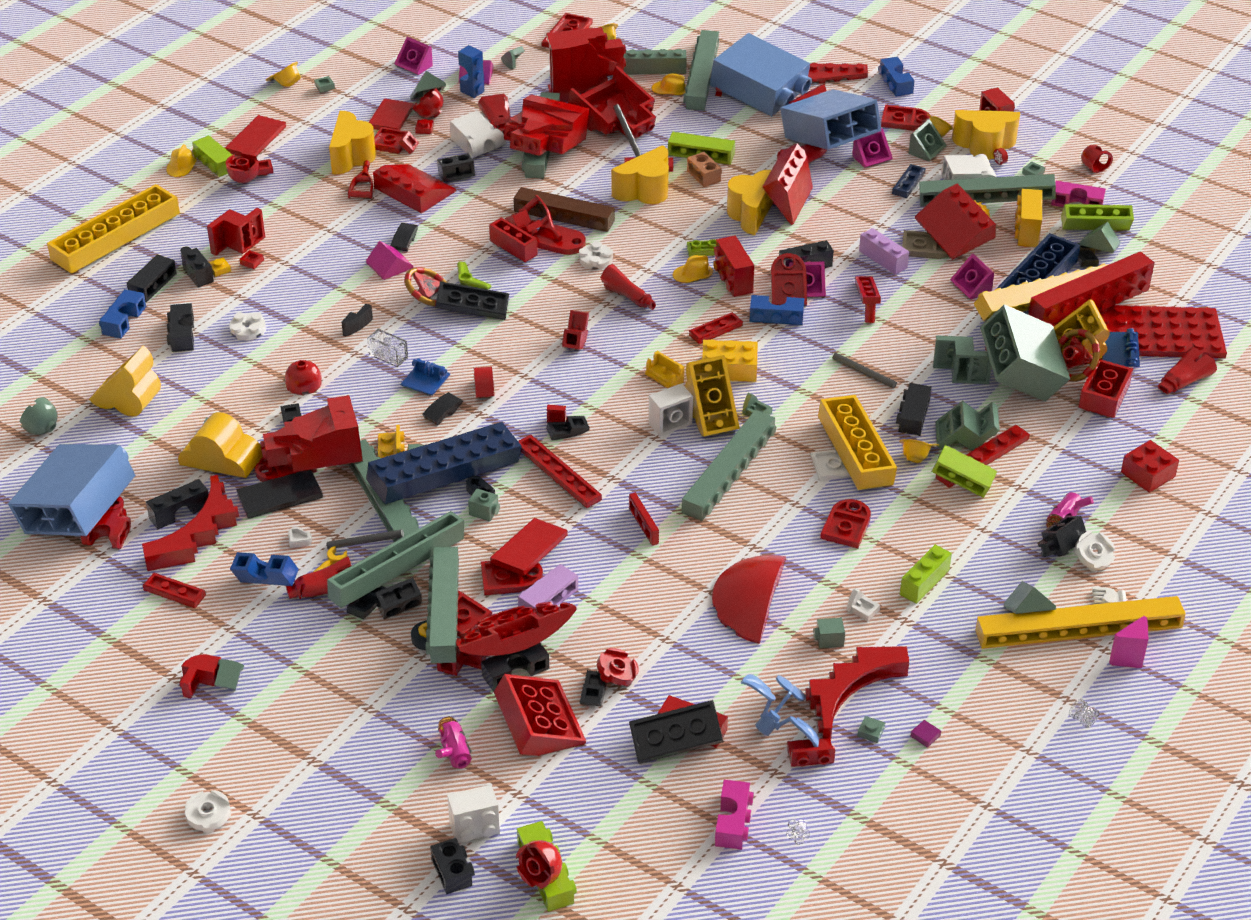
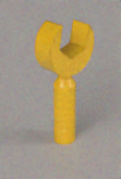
(331, 558)

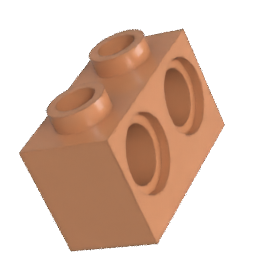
(704, 169)

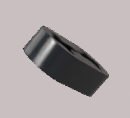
(477, 482)

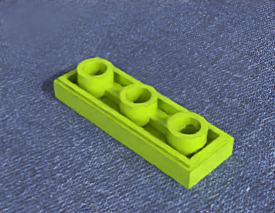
(701, 247)

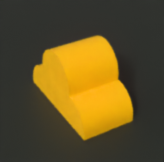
(985, 130)
(351, 143)
(642, 178)
(748, 200)
(1086, 318)
(130, 386)
(712, 395)
(221, 448)

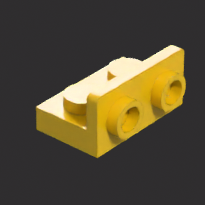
(391, 443)

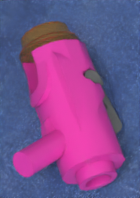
(1068, 507)
(453, 743)

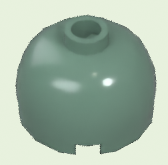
(40, 417)

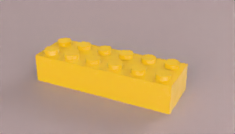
(857, 442)

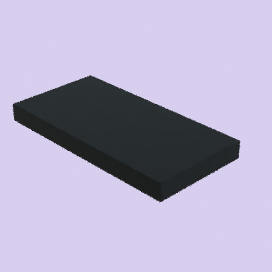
(472, 300)
(279, 493)
(676, 731)

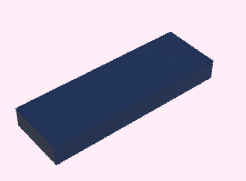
(908, 181)

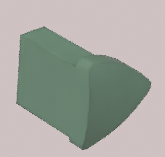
(510, 56)
(751, 404)
(228, 674)

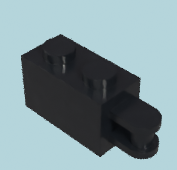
(196, 266)
(1061, 536)

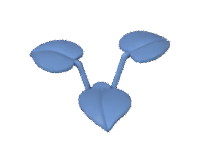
(770, 720)

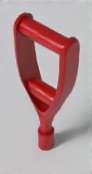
(363, 176)
(547, 219)

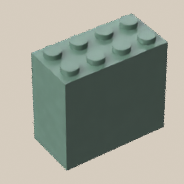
(1024, 353)

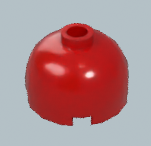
(429, 104)
(242, 167)
(303, 377)
(539, 863)

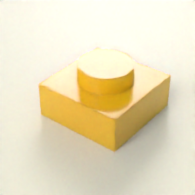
(220, 267)

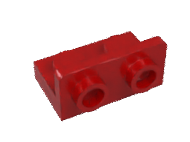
(804, 753)

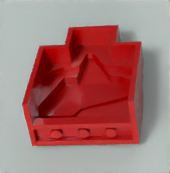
(582, 60)
(621, 91)
(546, 126)
(316, 439)

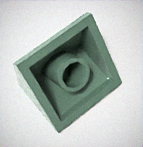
(427, 83)
(926, 141)
(1102, 238)
(1028, 599)

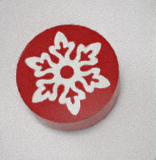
(1000, 156)

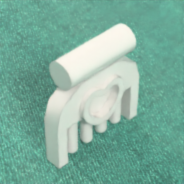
(1108, 595)

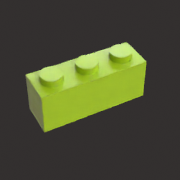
(211, 154)
(964, 471)
(925, 574)

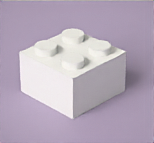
(670, 409)
(474, 814)

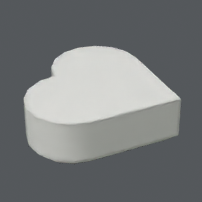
(298, 537)

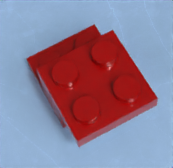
(236, 231)

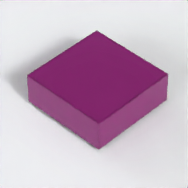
(925, 733)

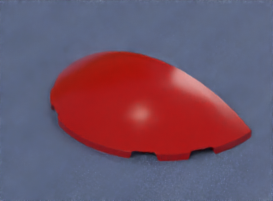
(745, 594)
(514, 629)

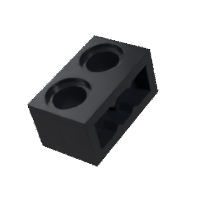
(456, 167)
(398, 598)
(451, 865)

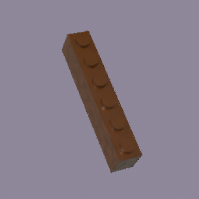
(567, 209)

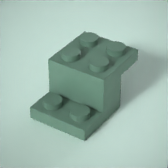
(959, 356)
(967, 425)

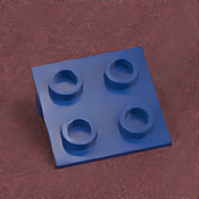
(1123, 348)
(425, 377)

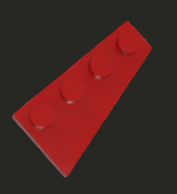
(837, 72)

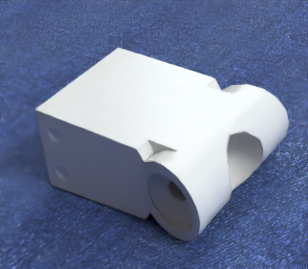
(475, 134)
(966, 167)

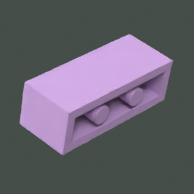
(884, 251)
(553, 588)

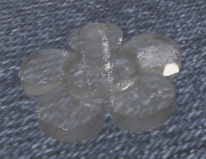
(797, 831)

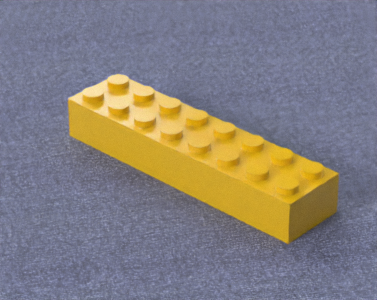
(113, 228)

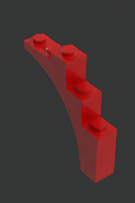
(200, 531)
(867, 667)

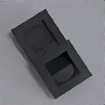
(404, 236)
(1087, 257)
(354, 322)
(441, 407)
(290, 411)
(571, 427)
(364, 605)
(593, 689)

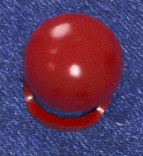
(1091, 156)

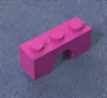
(1072, 192)
(731, 828)

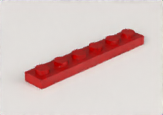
(995, 448)
(559, 471)

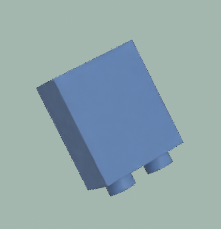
(760, 74)
(830, 119)
(72, 489)

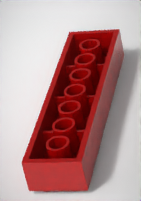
(1103, 286)

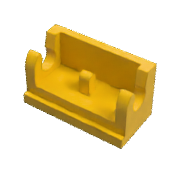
(664, 370)

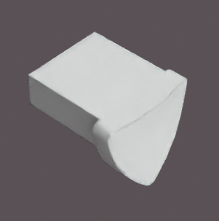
(862, 606)

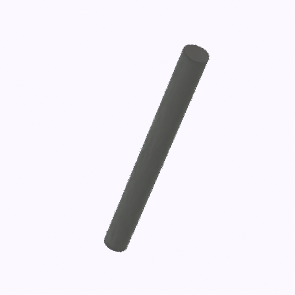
(628, 133)
(856, 366)
(365, 539)

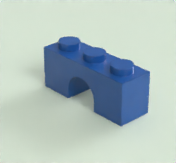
(472, 60)
(892, 72)
(764, 312)
(115, 320)
(278, 570)

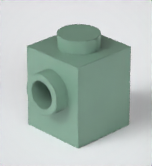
(483, 505)
(829, 633)

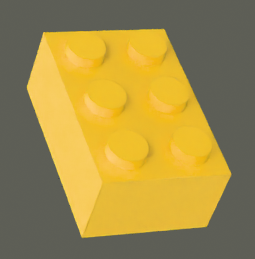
(1028, 218)
(739, 356)

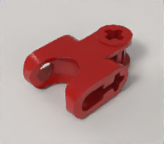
(112, 524)

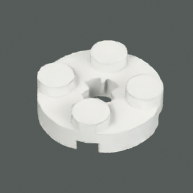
(596, 256)
(239, 324)
(1084, 551)
(207, 821)

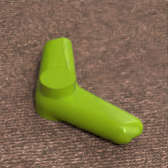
(466, 278)

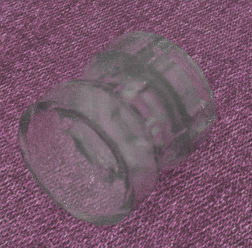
(1084, 713)

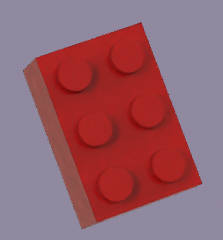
(734, 266)
(1105, 388)

